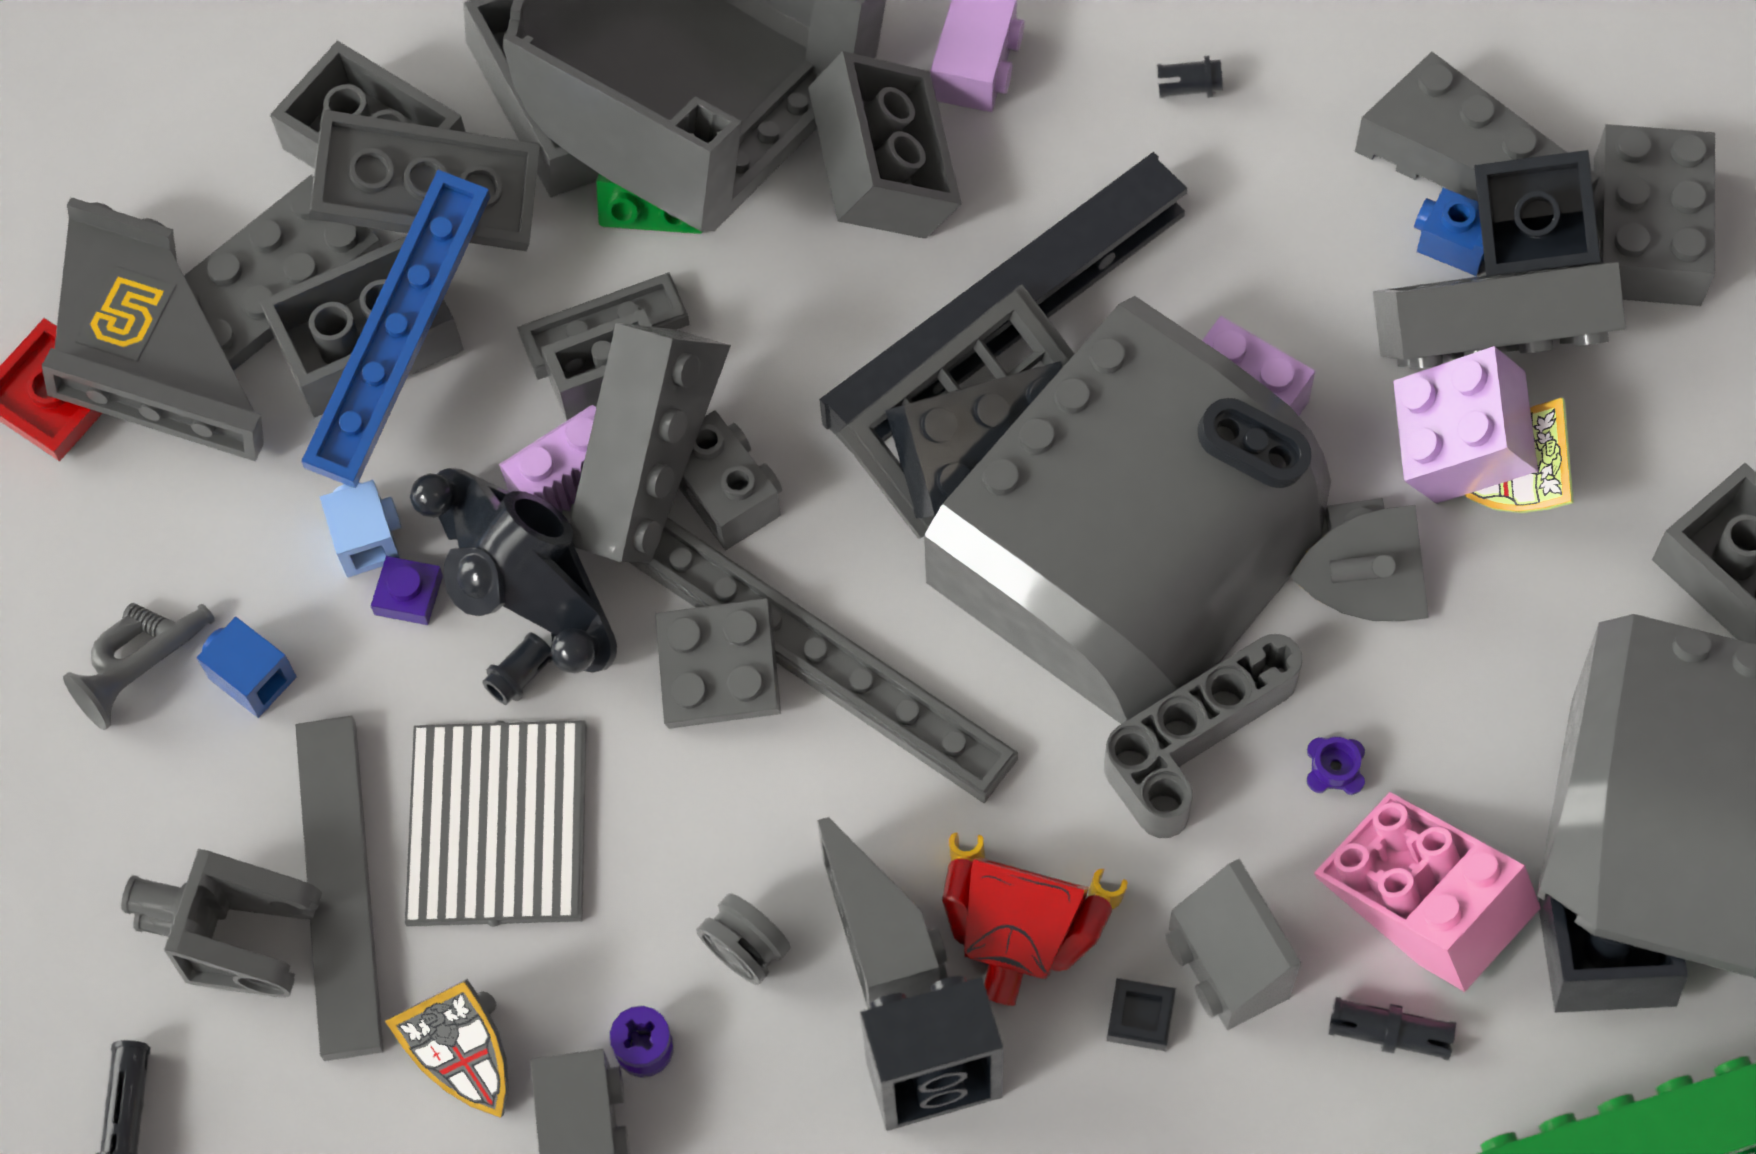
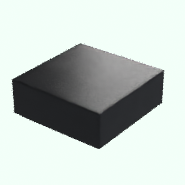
(1141, 1014)

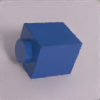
(246, 666)

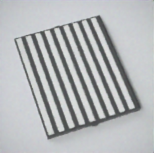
(496, 823)

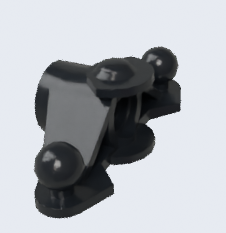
(518, 557)

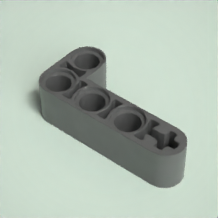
(1210, 724)

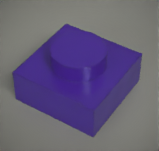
(406, 590)

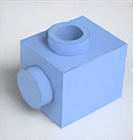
(361, 526)

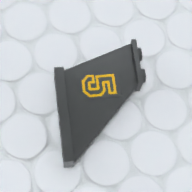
(138, 339)

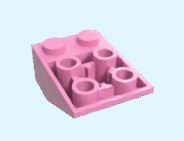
(1431, 889)

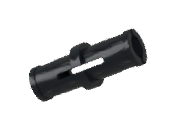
(1392, 1028)

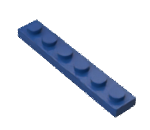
(396, 329)

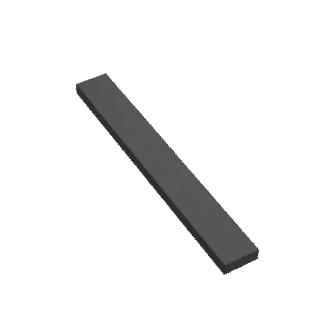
(839, 666)

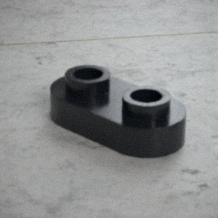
(1254, 439)

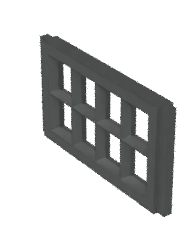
(873, 452)

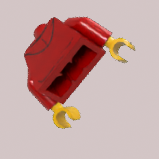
(1021, 918)

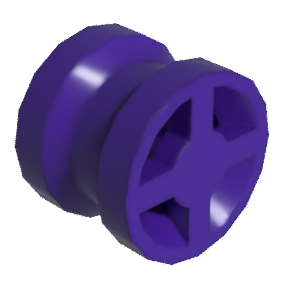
(648, 1052)

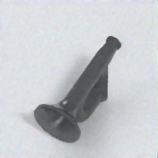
(98, 692)

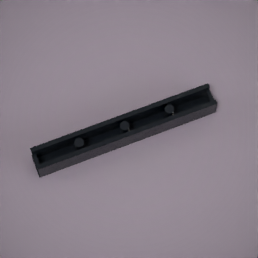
(1050, 268)

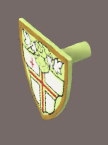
(1553, 481)

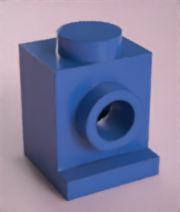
(1451, 231)

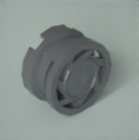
(743, 938)

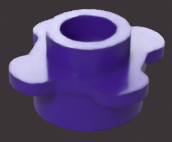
(1340, 750)

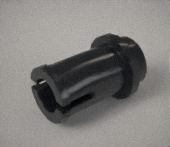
(1194, 78)
(517, 669)

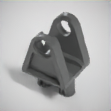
(192, 912)

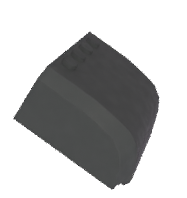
(681, 94)
(1109, 529)
(1660, 794)

